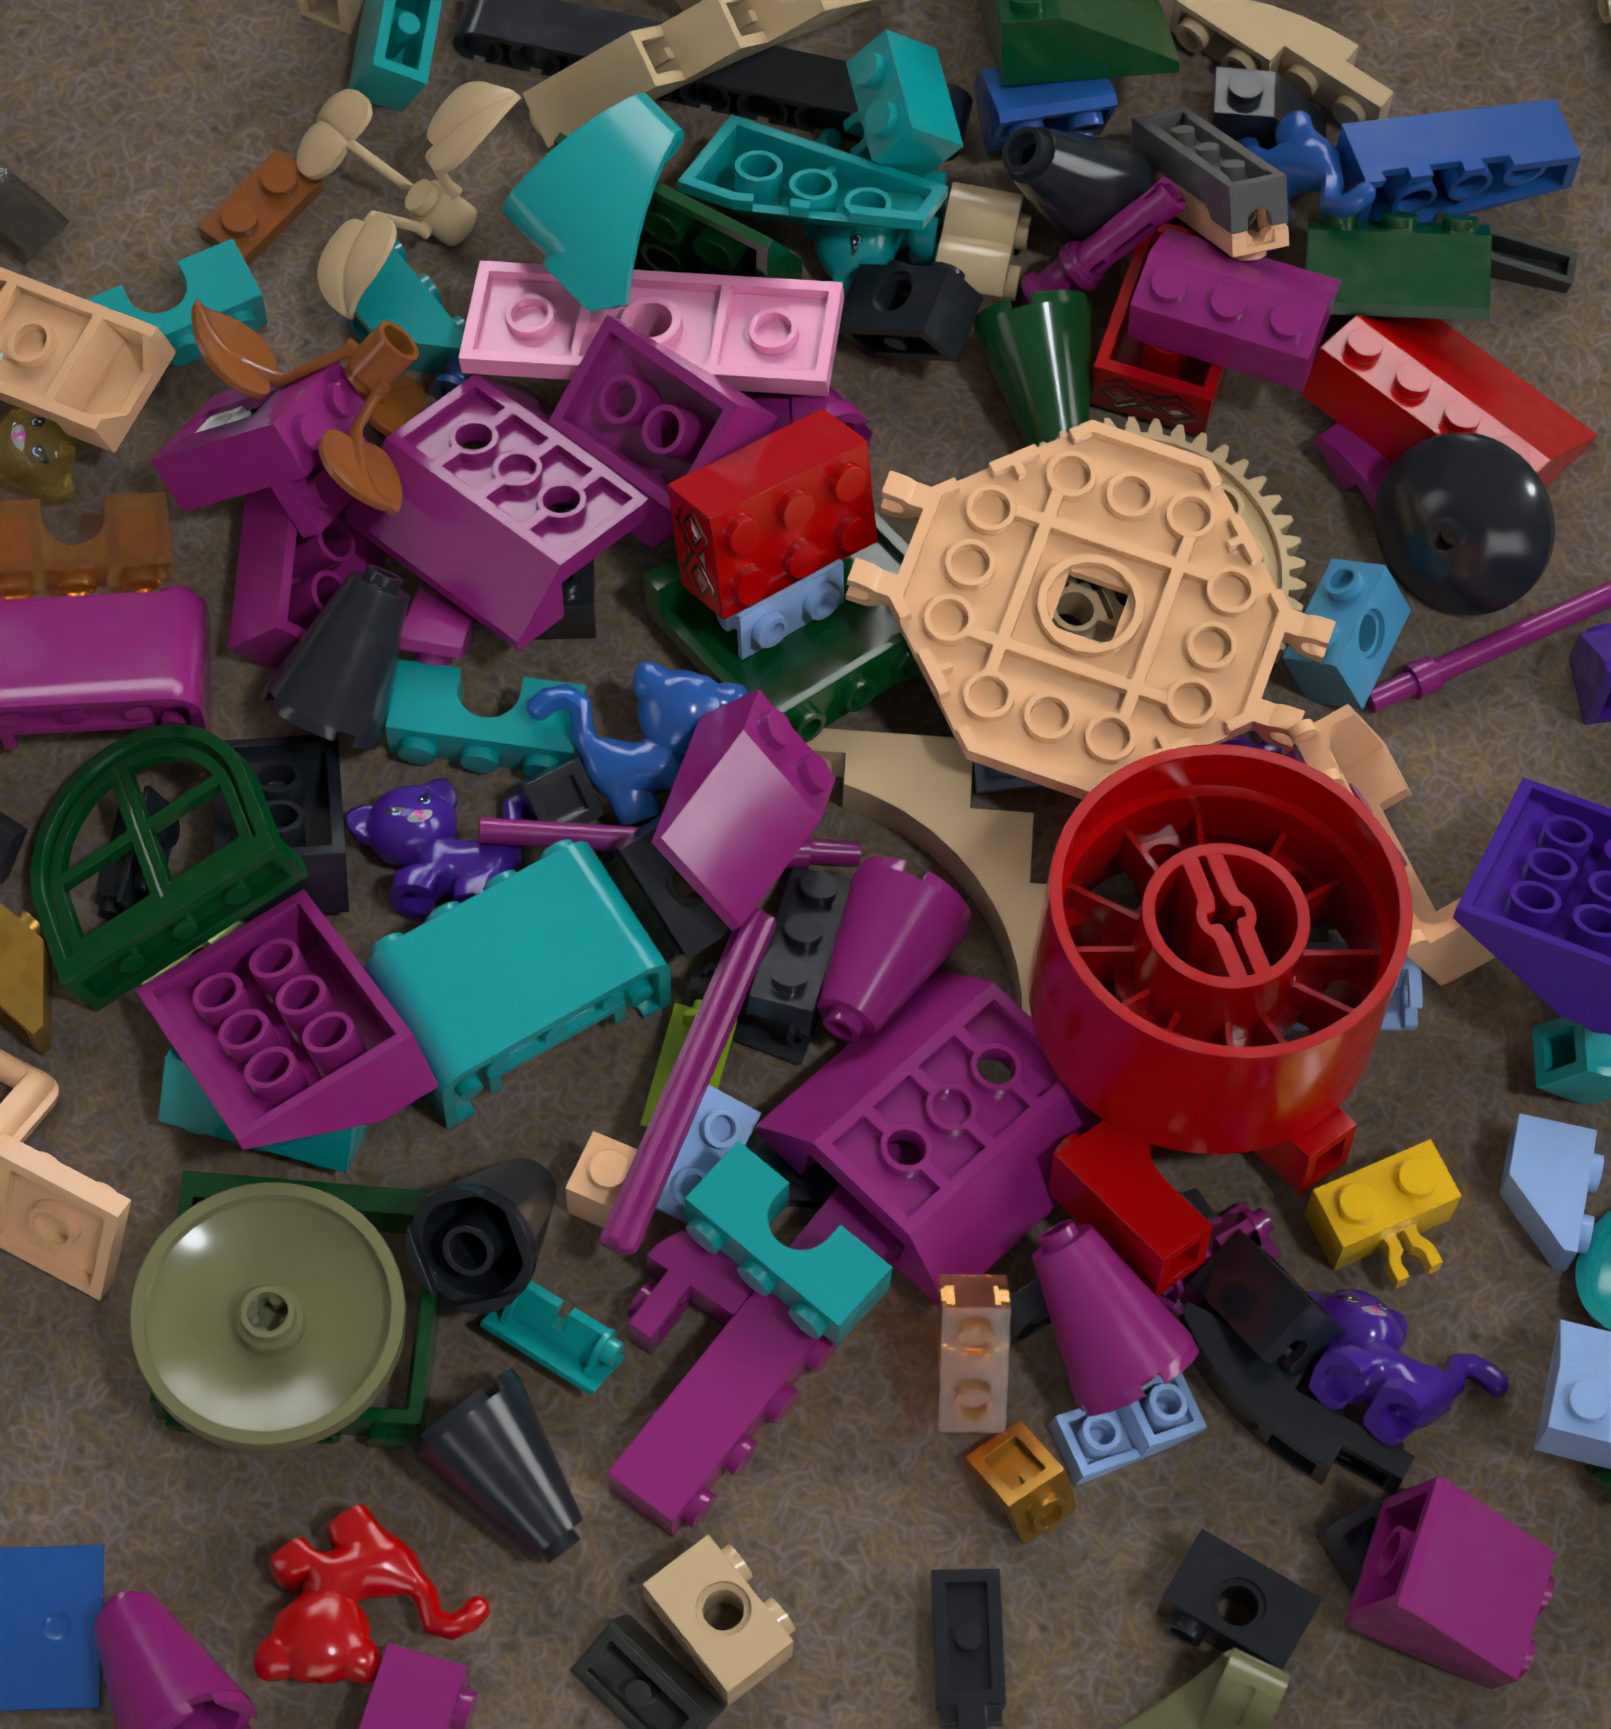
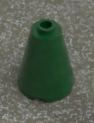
(1040, 360)

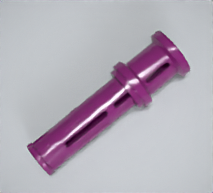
(1084, 263)

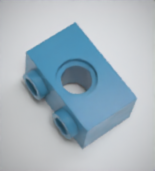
(1368, 622)

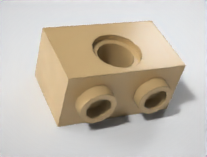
(726, 1658)

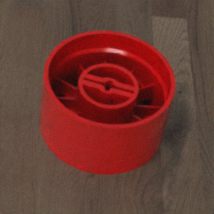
(1231, 863)

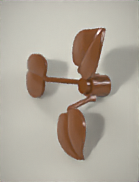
(372, 367)

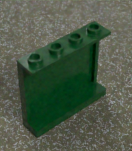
(813, 671)

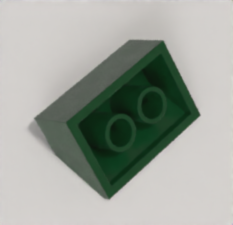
(1404, 265)

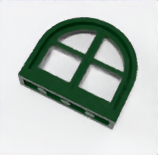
(179, 910)

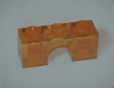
(127, 551)

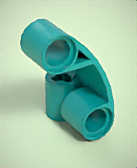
(592, 198)

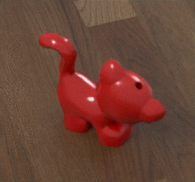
(324, 1630)

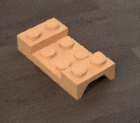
(76, 360)

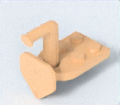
(47, 1208)

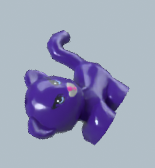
(419, 832)
(1370, 1369)

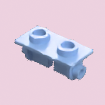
(787, 610)
(713, 1133)

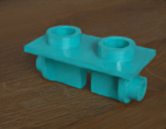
(572, 1348)

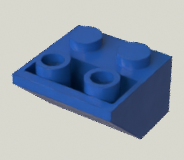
(1065, 106)

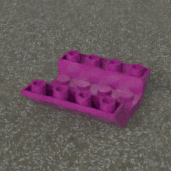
(481, 516)
(978, 1140)

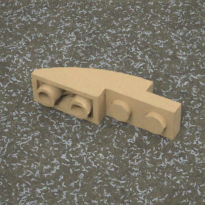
(1276, 40)

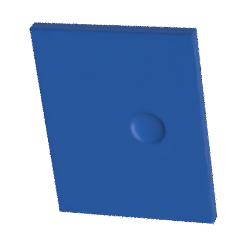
(47, 1627)

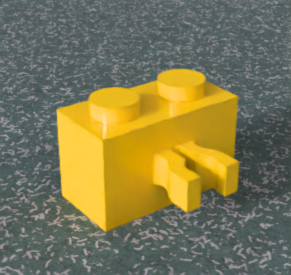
(1384, 1207)

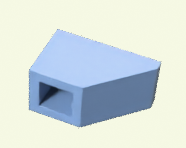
(1547, 1184)

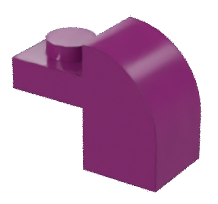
(685, 1277)

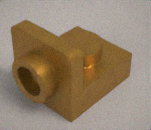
(1023, 1481)

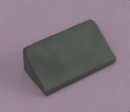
(644, 1680)

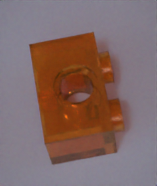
(972, 1353)

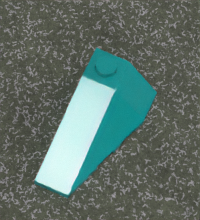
(798, 181)

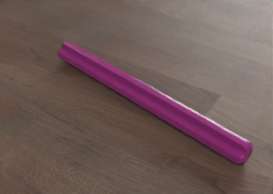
(687, 1085)

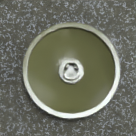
(268, 1317)

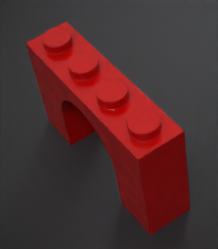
(1116, 1188)

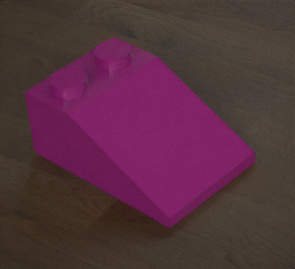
(653, 410)
(742, 805)

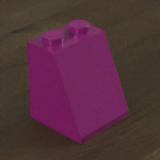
(1453, 1584)

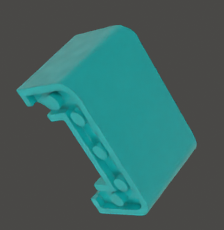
(518, 972)

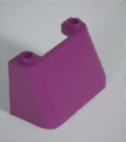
(104, 662)

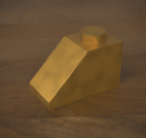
(25, 979)

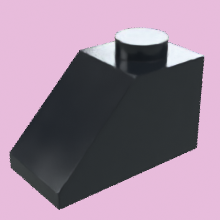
(1254, 102)

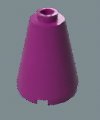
(887, 945)
(1106, 1320)
(161, 1673)

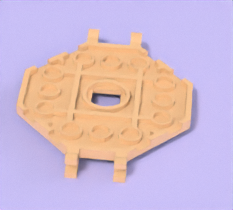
(1118, 514)

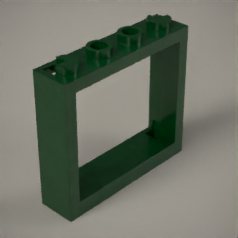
(389, 1212)

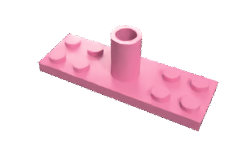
(738, 328)

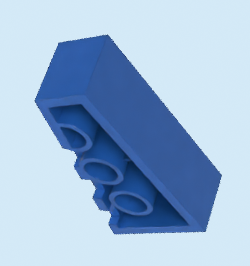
(1459, 159)

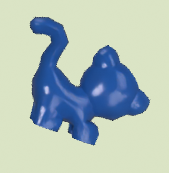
(1311, 166)
(667, 713)

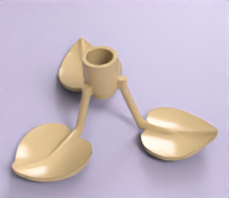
(434, 206)

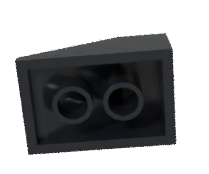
(305, 800)

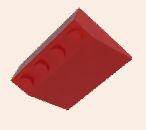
(1422, 378)

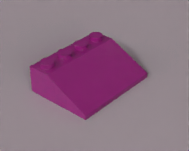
(288, 1030)

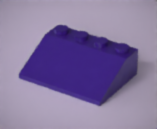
(1547, 901)

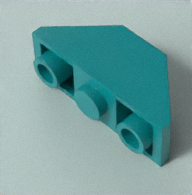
(413, 305)

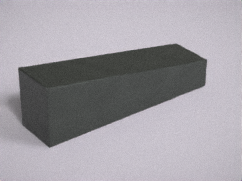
(1528, 260)

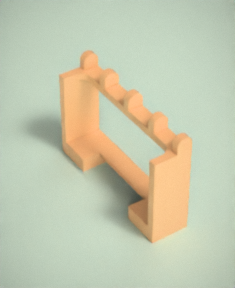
(1353, 753)

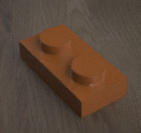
(262, 206)

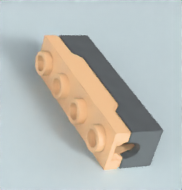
(1227, 188)

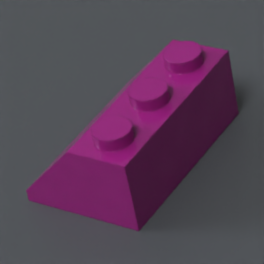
(1231, 311)
(287, 577)

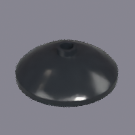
(1491, 506)

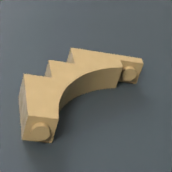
(673, 55)
(925, 795)

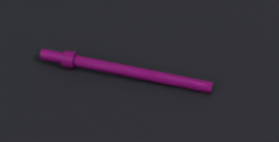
(1428, 674)
(604, 836)

